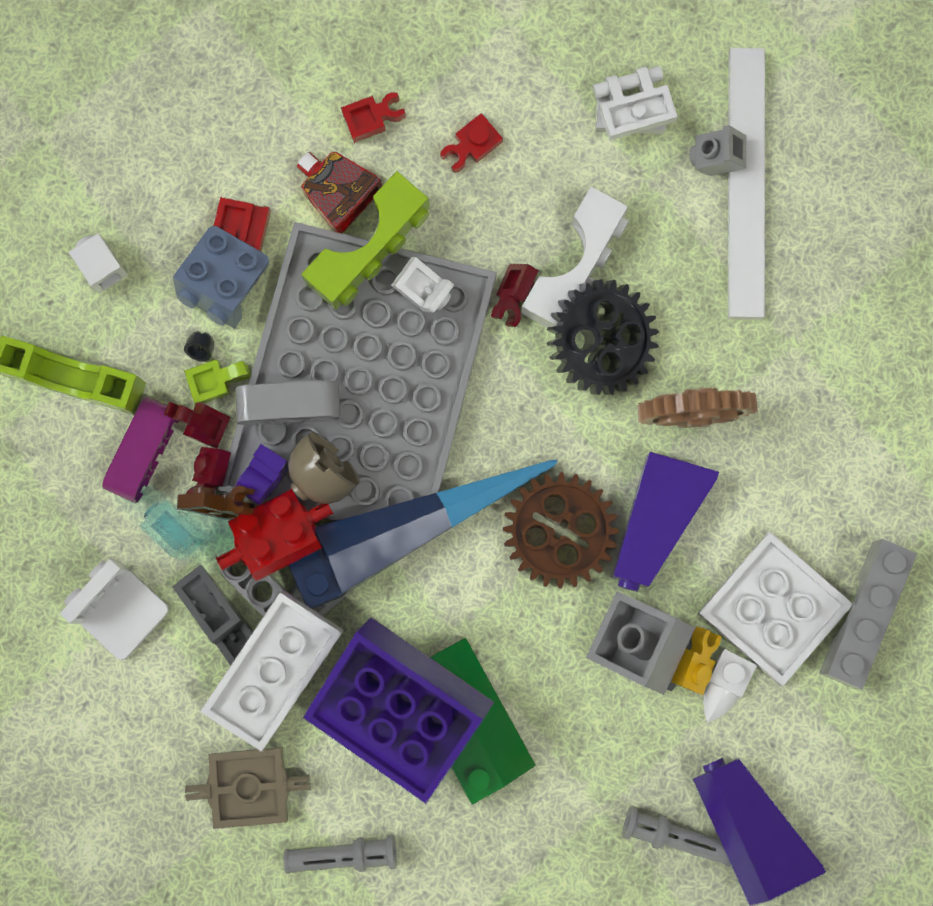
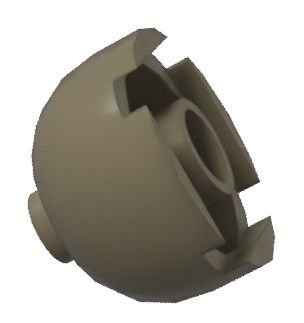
(319, 472)

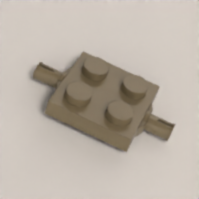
(247, 787)

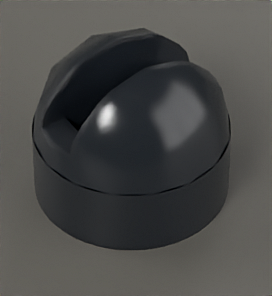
(198, 340)

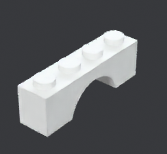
(596, 223)

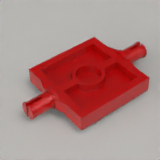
(274, 535)

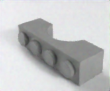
(876, 599)

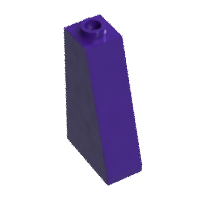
(660, 512)
(754, 833)

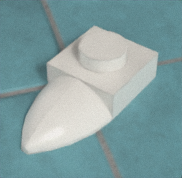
(726, 684)

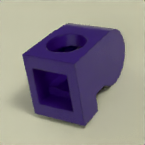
(263, 474)

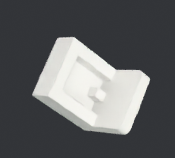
(423, 286)

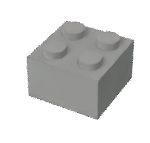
(640, 642)

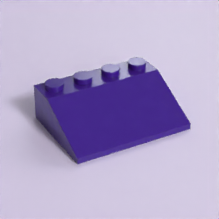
(397, 709)

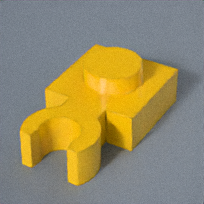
(695, 665)

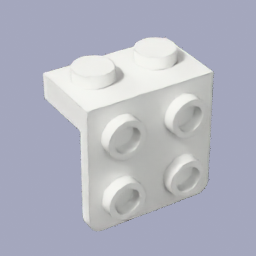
(115, 608)

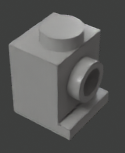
(719, 151)

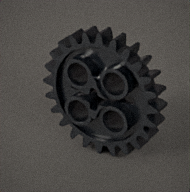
(581, 316)

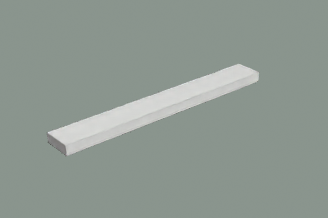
(747, 186)

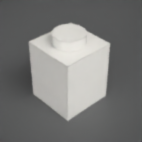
(97, 262)

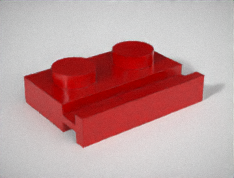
(243, 221)

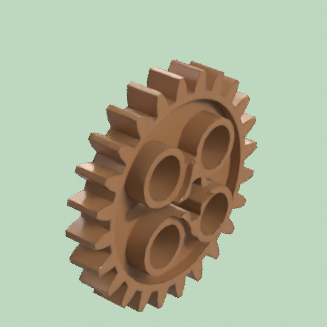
(697, 408)

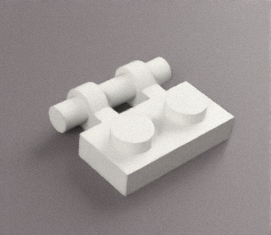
(638, 111)

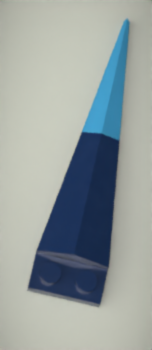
(375, 540)

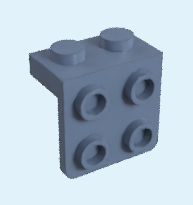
(219, 276)

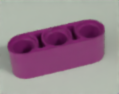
(138, 451)

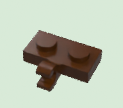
(221, 506)

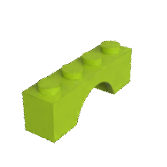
(339, 274)
(70, 377)

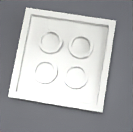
(775, 609)

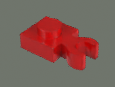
(367, 118)
(474, 140)

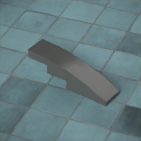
(214, 612)

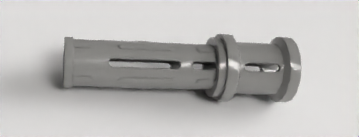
(659, 837)
(357, 855)

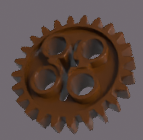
(576, 502)

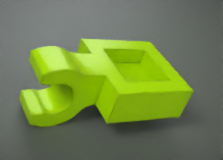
(211, 381)

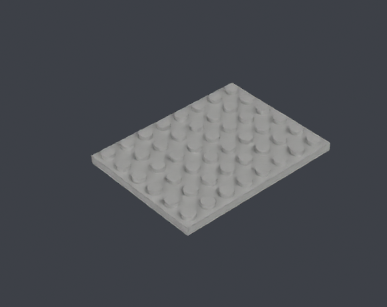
(394, 365)

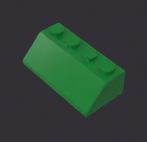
(495, 750)

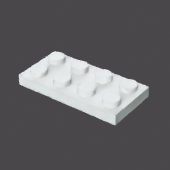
(272, 670)

